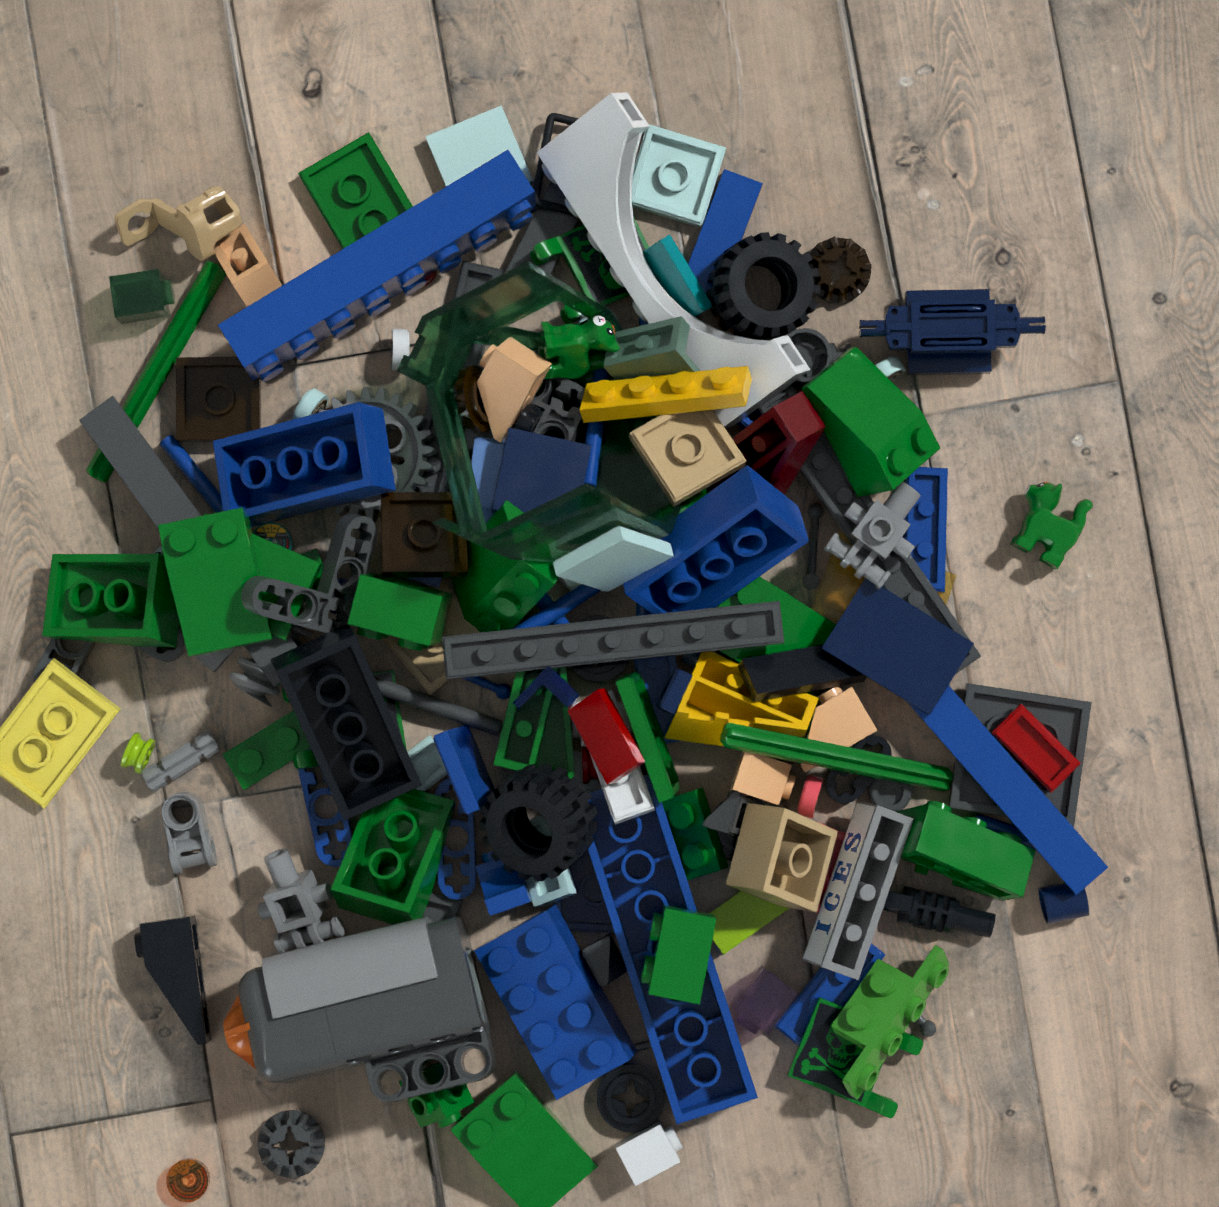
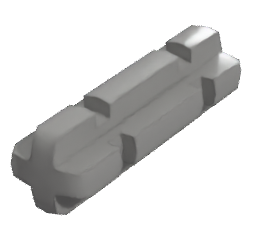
(181, 761)

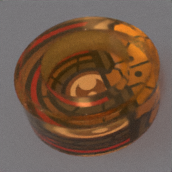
(188, 1180)

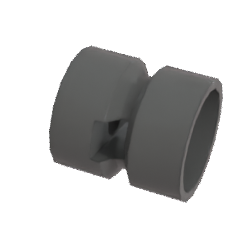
(814, 350)

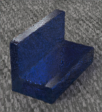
(554, 684)

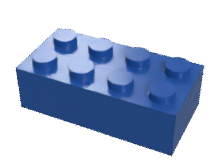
(305, 464)
(721, 546)
(556, 1002)

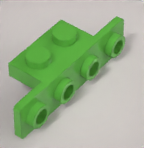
(881, 1013)

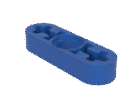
(323, 839)
(466, 869)

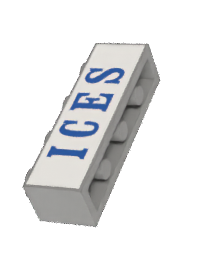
(858, 889)

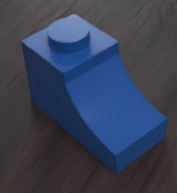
(500, 888)

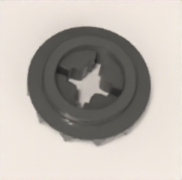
(305, 1130)

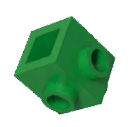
(442, 1105)

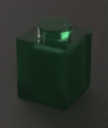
(141, 296)

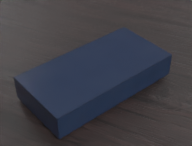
(674, 691)

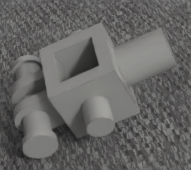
(877, 532)
(296, 905)

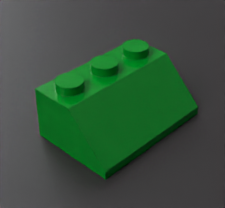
(499, 588)

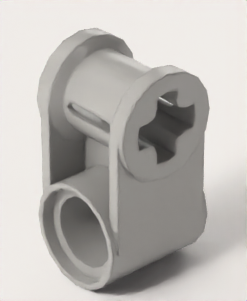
(188, 835)

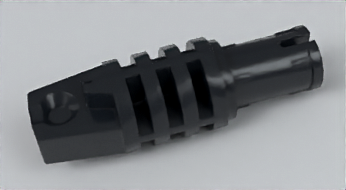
(938, 913)

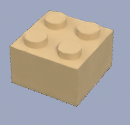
(781, 857)

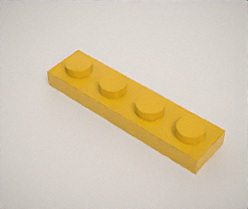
(666, 394)

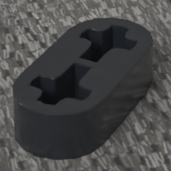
(860, 782)

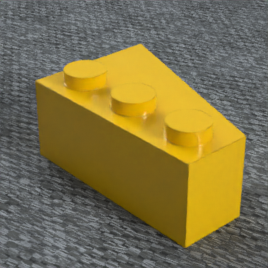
(721, 697)

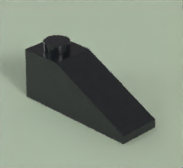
(175, 964)

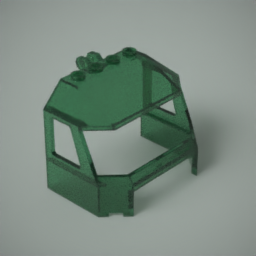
(625, 486)

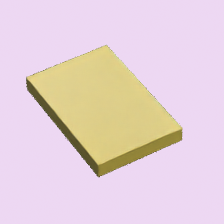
(52, 732)

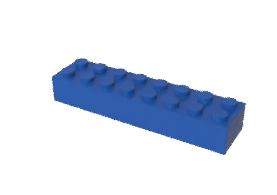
(380, 267)
(690, 1041)

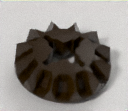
(857, 263)
(470, 400)

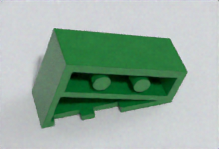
(537, 732)
(967, 852)

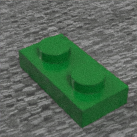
(266, 751)
(697, 845)

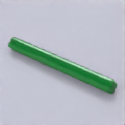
(165, 356)
(836, 757)

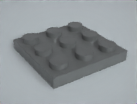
(1061, 716)

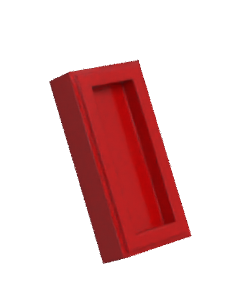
(606, 736)
(1035, 748)

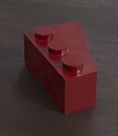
(780, 441)

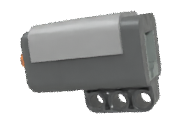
(368, 1000)

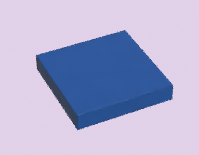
(464, 767)

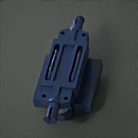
(951, 330)

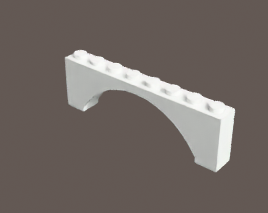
(595, 172)

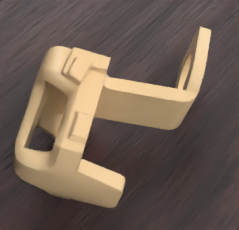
(186, 221)

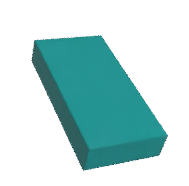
(676, 276)

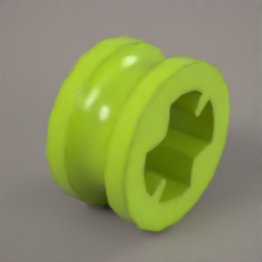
(138, 753)

